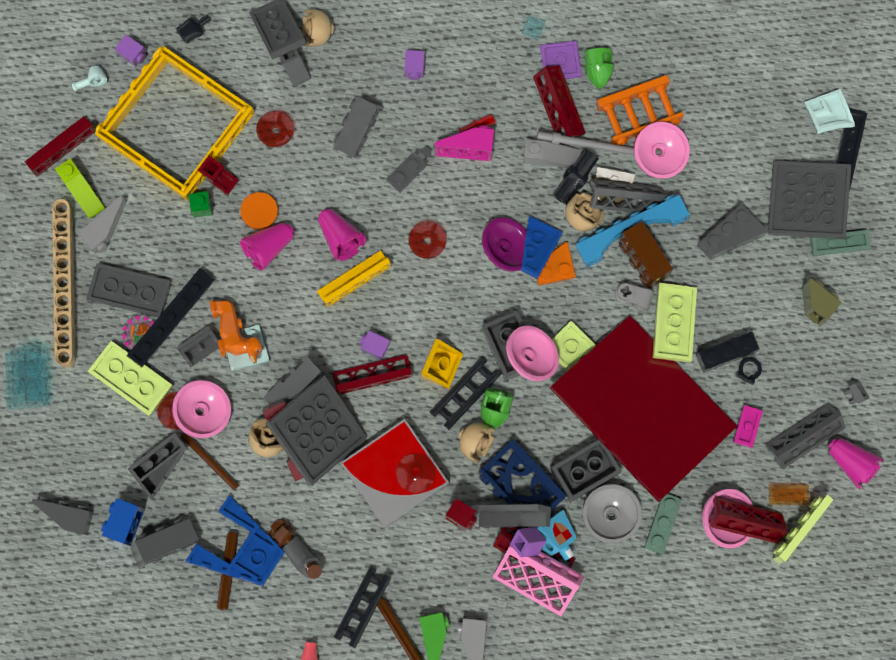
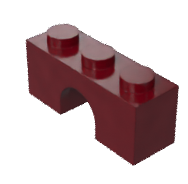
(461, 515)

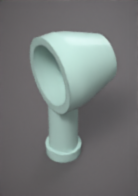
(94, 74)

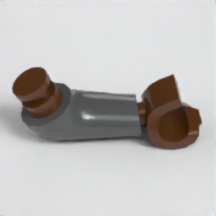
(298, 554)

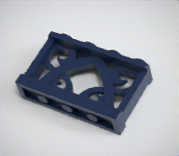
(518, 457)

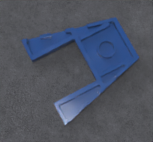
(254, 559)

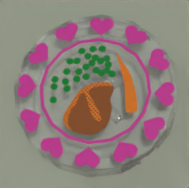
(134, 329)

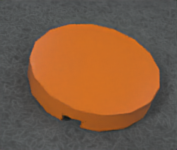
(259, 211)

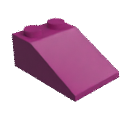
(470, 144)

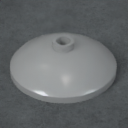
(622, 504)

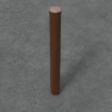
(210, 461)

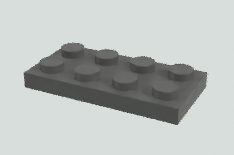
(277, 28)
(128, 290)

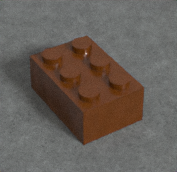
(645, 255)

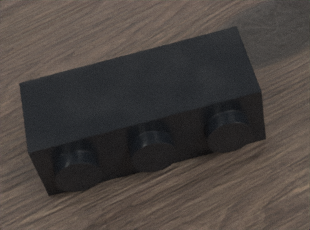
(727, 352)

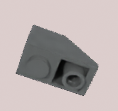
(294, 67)

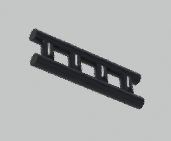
(465, 405)
(372, 601)

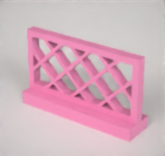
(544, 566)

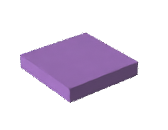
(562, 54)

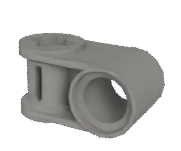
(637, 296)

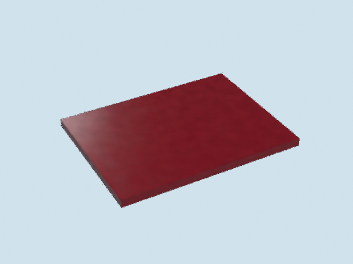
(643, 408)

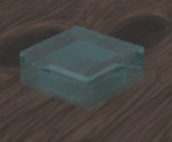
(533, 27)

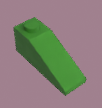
(434, 634)

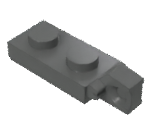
(409, 169)

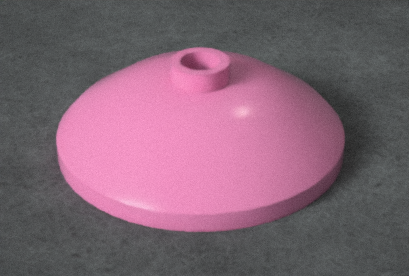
(673, 149)
(532, 353)
(202, 396)
(720, 537)

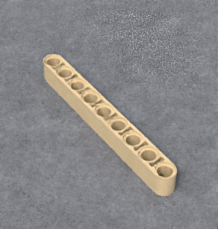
(63, 292)

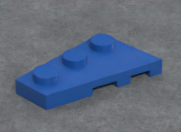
(538, 246)

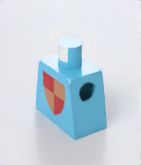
(558, 536)

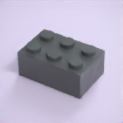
(496, 335)
(585, 470)

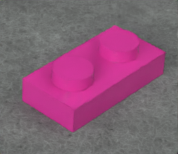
(747, 426)

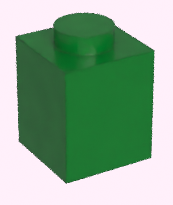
(200, 204)

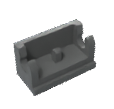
(198, 346)

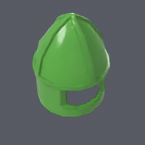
(599, 66)
(496, 407)

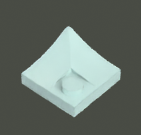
(829, 112)
(243, 361)

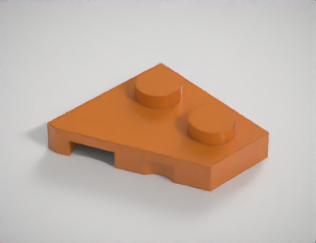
(558, 267)

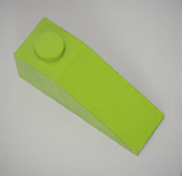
(80, 188)

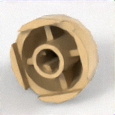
(316, 27)
(581, 215)
(263, 441)
(475, 441)

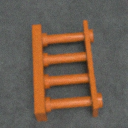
(625, 98)

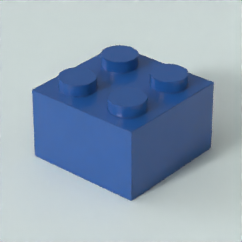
(122, 522)

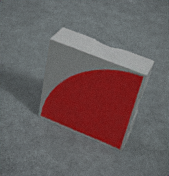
(375, 476)

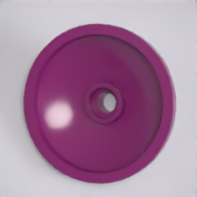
(508, 236)

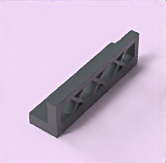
(624, 190)
(809, 437)
(513, 515)

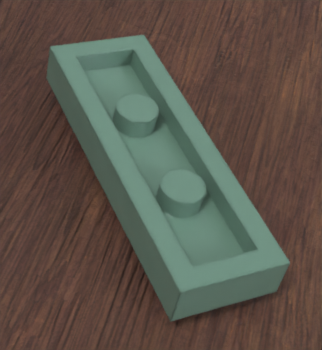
(854, 242)
(663, 524)

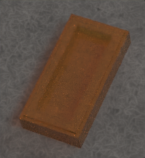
(789, 495)

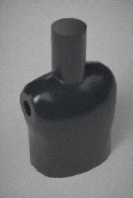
(192, 28)

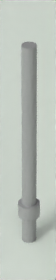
(557, 138)

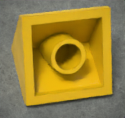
(441, 364)

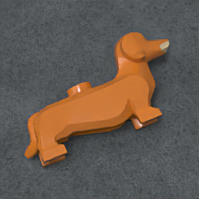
(229, 330)

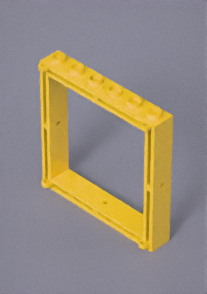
(138, 88)

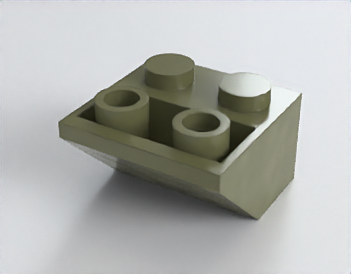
(818, 302)

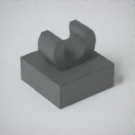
(858, 392)

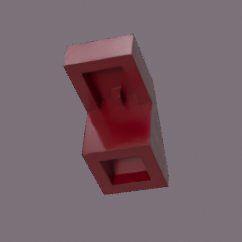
(217, 175)

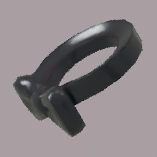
(740, 374)

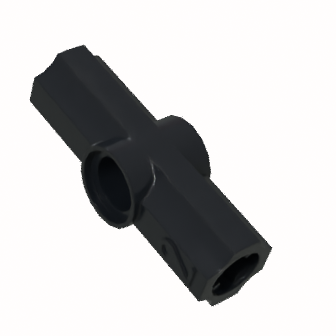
(575, 176)

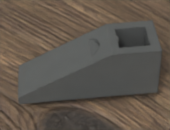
(69, 518)

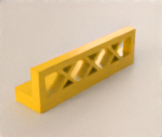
(354, 278)

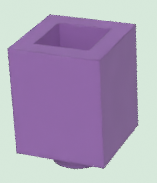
(131, 51)
(414, 64)
(374, 345)
(528, 542)

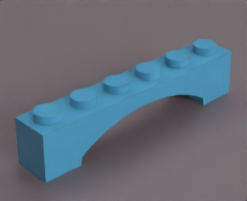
(671, 212)

